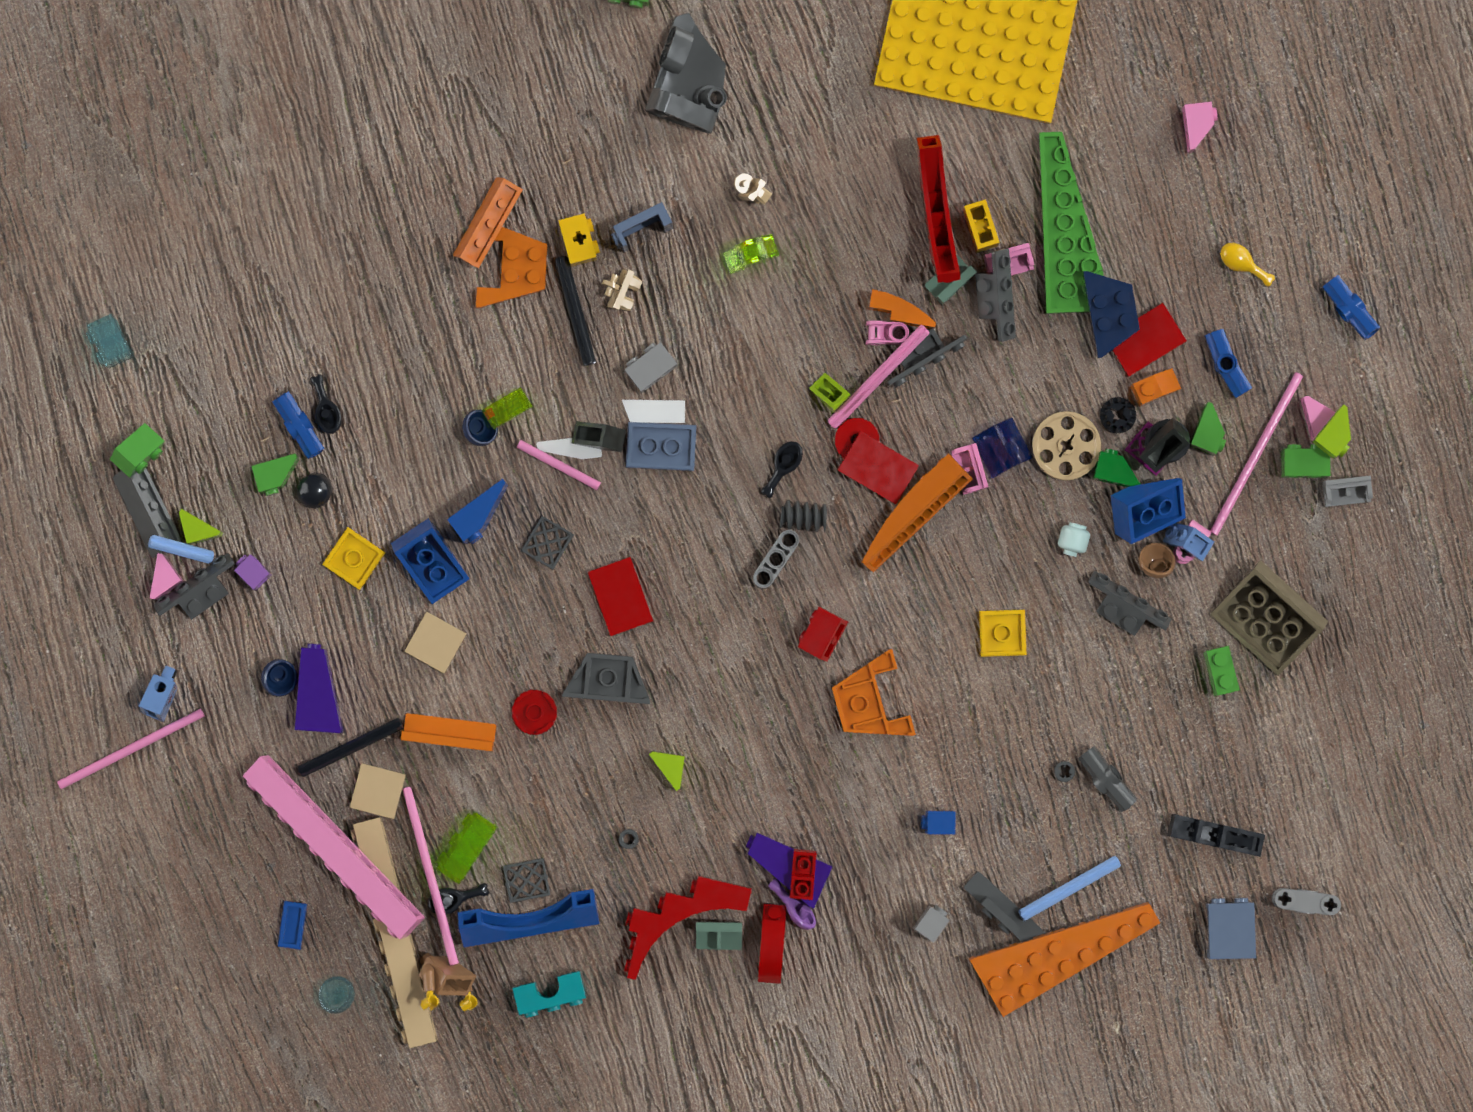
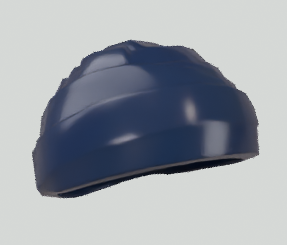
(478, 429)
(279, 677)

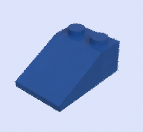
(1147, 508)
(475, 516)
(429, 561)

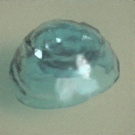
(336, 994)

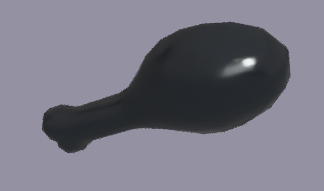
(327, 413)
(786, 460)
(454, 898)

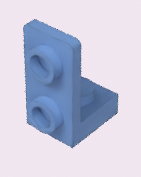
(1188, 539)

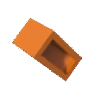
(1155, 387)

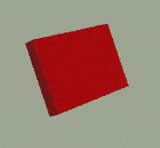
(1155, 339)
(878, 467)
(620, 596)

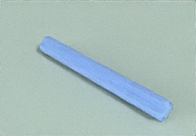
(1069, 888)

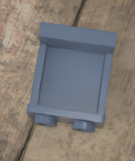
(640, 221)
(1231, 929)

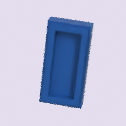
(292, 925)

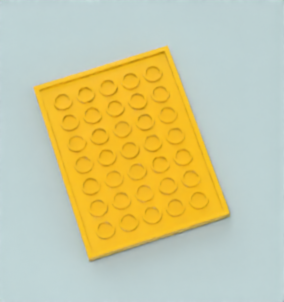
(979, 53)

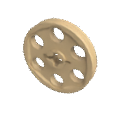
(1054, 446)

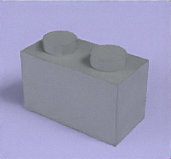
(650, 367)
(932, 922)

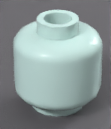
(1074, 539)

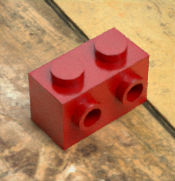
(822, 633)

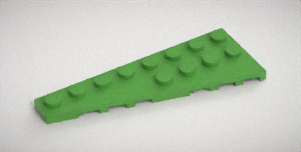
(1066, 230)

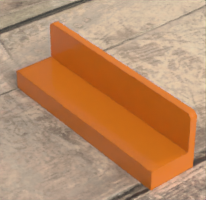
(487, 222)
(449, 732)

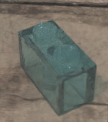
(109, 341)

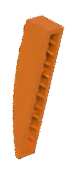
(916, 509)

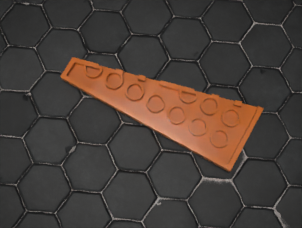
(1036, 965)

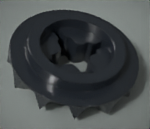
(1120, 425)

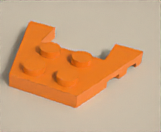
(522, 269)
(861, 704)

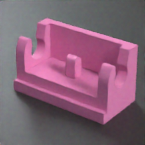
(1020, 258)
(971, 462)

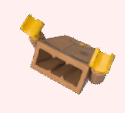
(446, 980)

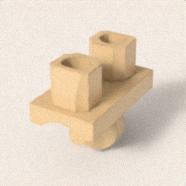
(751, 189)
(625, 281)

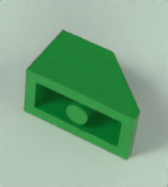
(1114, 469)

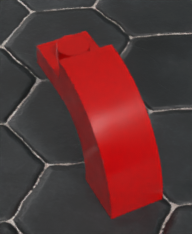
(772, 943)

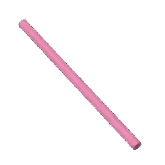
(1255, 455)
(430, 876)

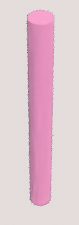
(559, 465)

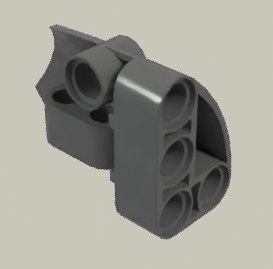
(687, 79)

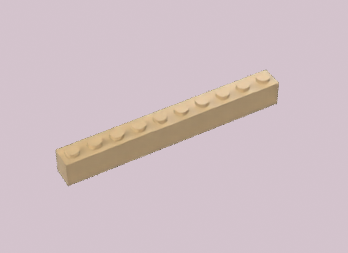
(400, 953)

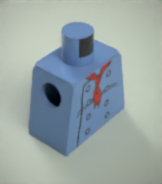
(156, 703)

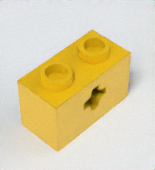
(981, 226)
(570, 229)

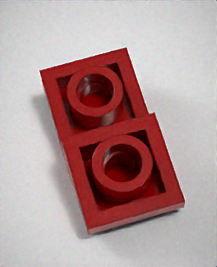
(803, 874)

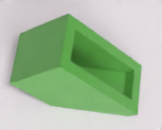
(1208, 432)
(274, 474)

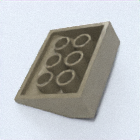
(1269, 618)

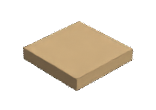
(435, 642)
(377, 791)

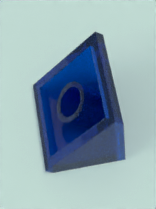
(1002, 447)

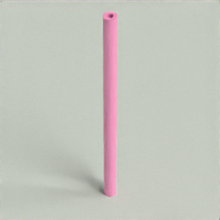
(135, 746)

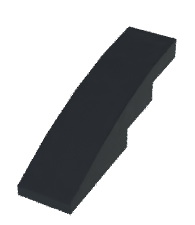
(1216, 835)

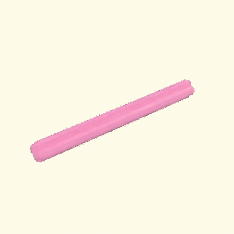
(878, 376)

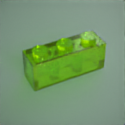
(466, 847)

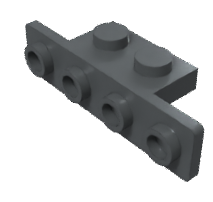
(996, 295)
(927, 351)
(199, 591)
(1124, 607)
(1002, 908)

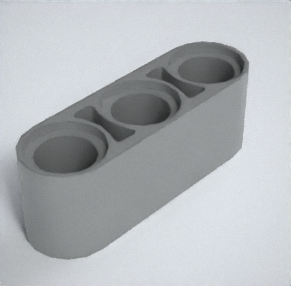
(784, 551)

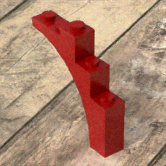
(937, 209)
(649, 926)

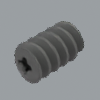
(804, 516)

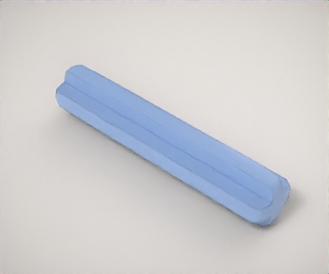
(181, 549)

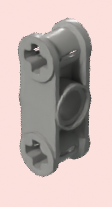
(1306, 901)

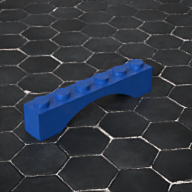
(485, 927)

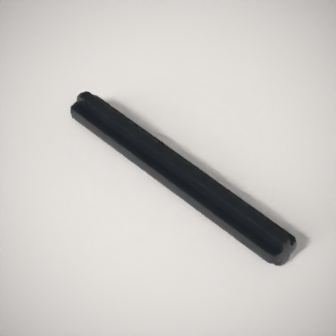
(575, 311)
(350, 747)

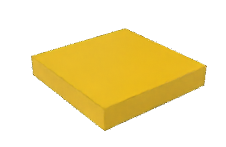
(354, 558)
(1002, 633)

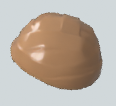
(1157, 560)

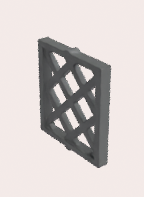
(556, 527)
(526, 880)

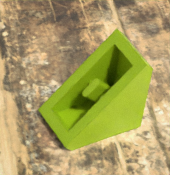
(830, 392)
(196, 529)
(670, 766)

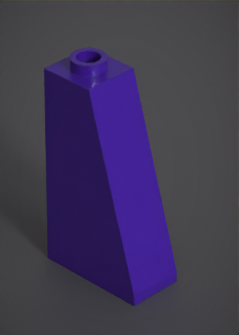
(316, 696)
(778, 861)

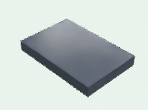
(661, 446)

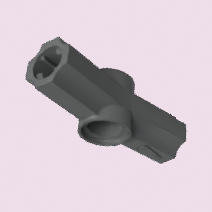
(1107, 779)

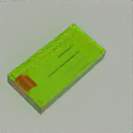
(507, 408)

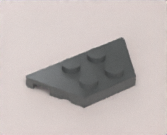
(608, 679)

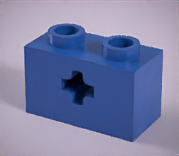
(939, 822)

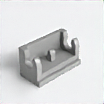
(1347, 491)

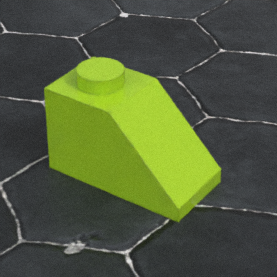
(1335, 434)

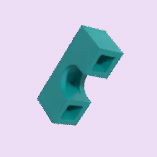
(530, 1000)

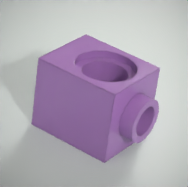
(252, 571)

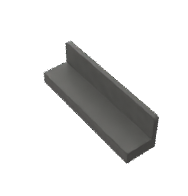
(146, 507)

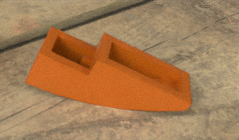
(900, 310)

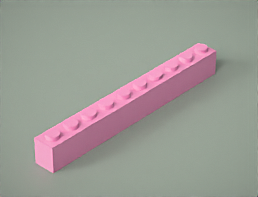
(333, 846)

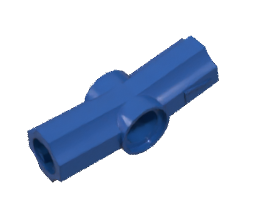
(1351, 307)
(1220, 349)
(298, 425)

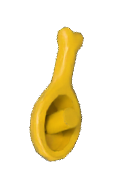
(1239, 259)

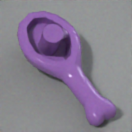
(797, 910)

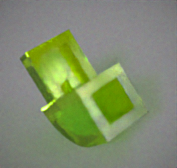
(751, 253)

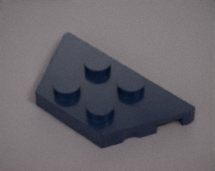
(1111, 311)

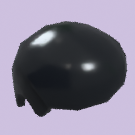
(314, 490)

